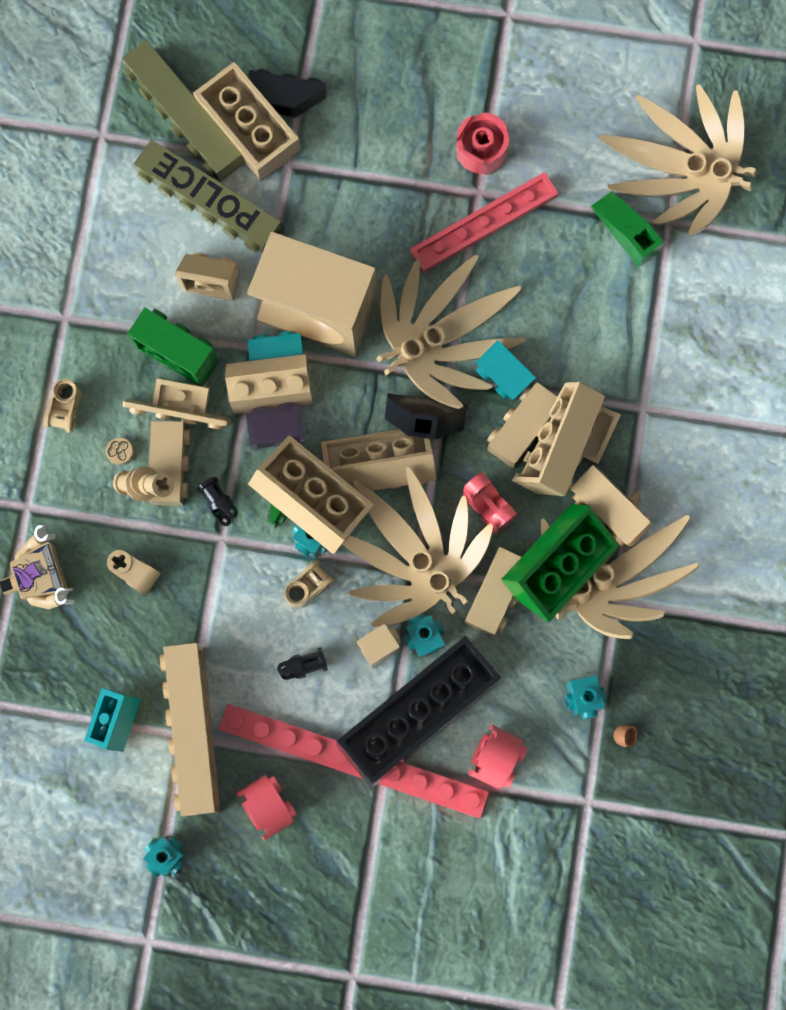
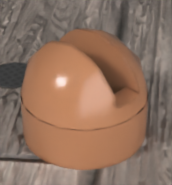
(625, 735)

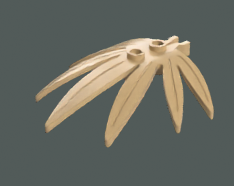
(707, 169)
(421, 344)
(429, 570)
(595, 595)

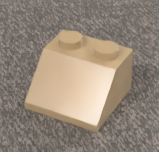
(208, 276)

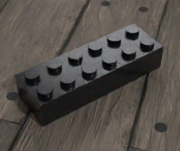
(418, 712)

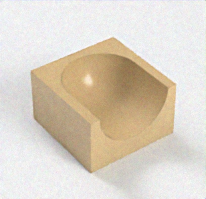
(314, 293)

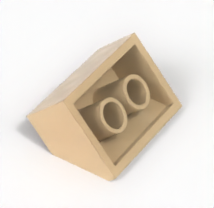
(268, 383)

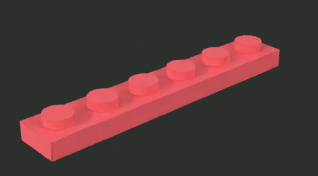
(484, 222)

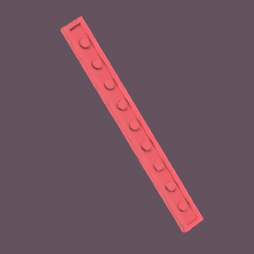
(325, 752)

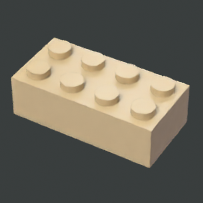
(248, 121)
(310, 494)

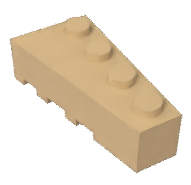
(561, 441)

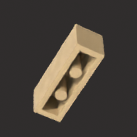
(522, 425)
(169, 456)
(611, 506)
(493, 596)

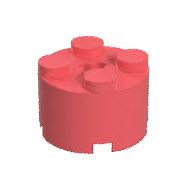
(470, 137)
(497, 757)
(266, 806)

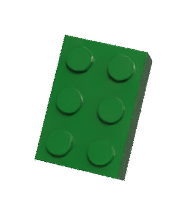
(173, 346)

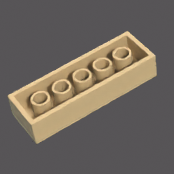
(191, 730)

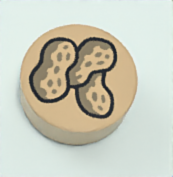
(119, 451)

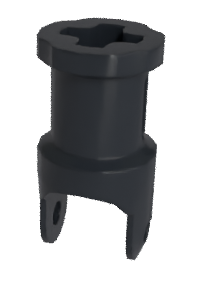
(219, 502)
(299, 666)

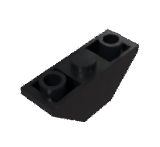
(287, 93)
(423, 416)

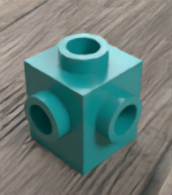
(305, 545)
(427, 645)
(588, 688)
(174, 852)

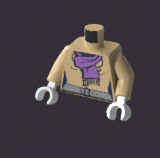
(38, 573)

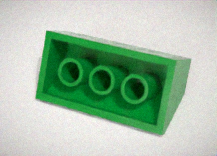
(560, 561)

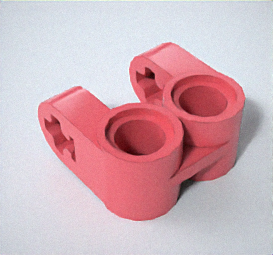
(487, 503)

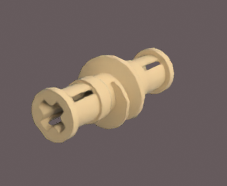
(143, 484)

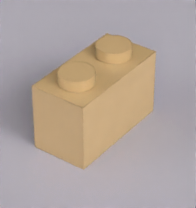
(379, 645)

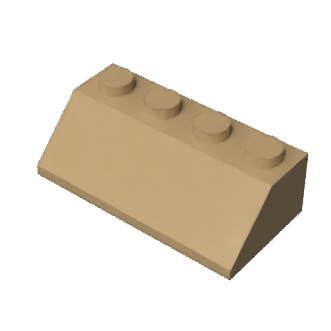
(380, 459)

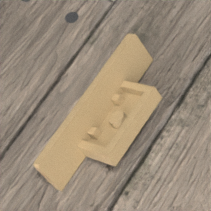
(181, 401)

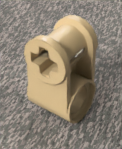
(63, 408)
(136, 573)
(309, 584)

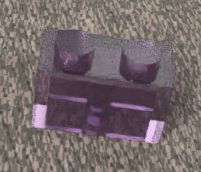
(273, 426)

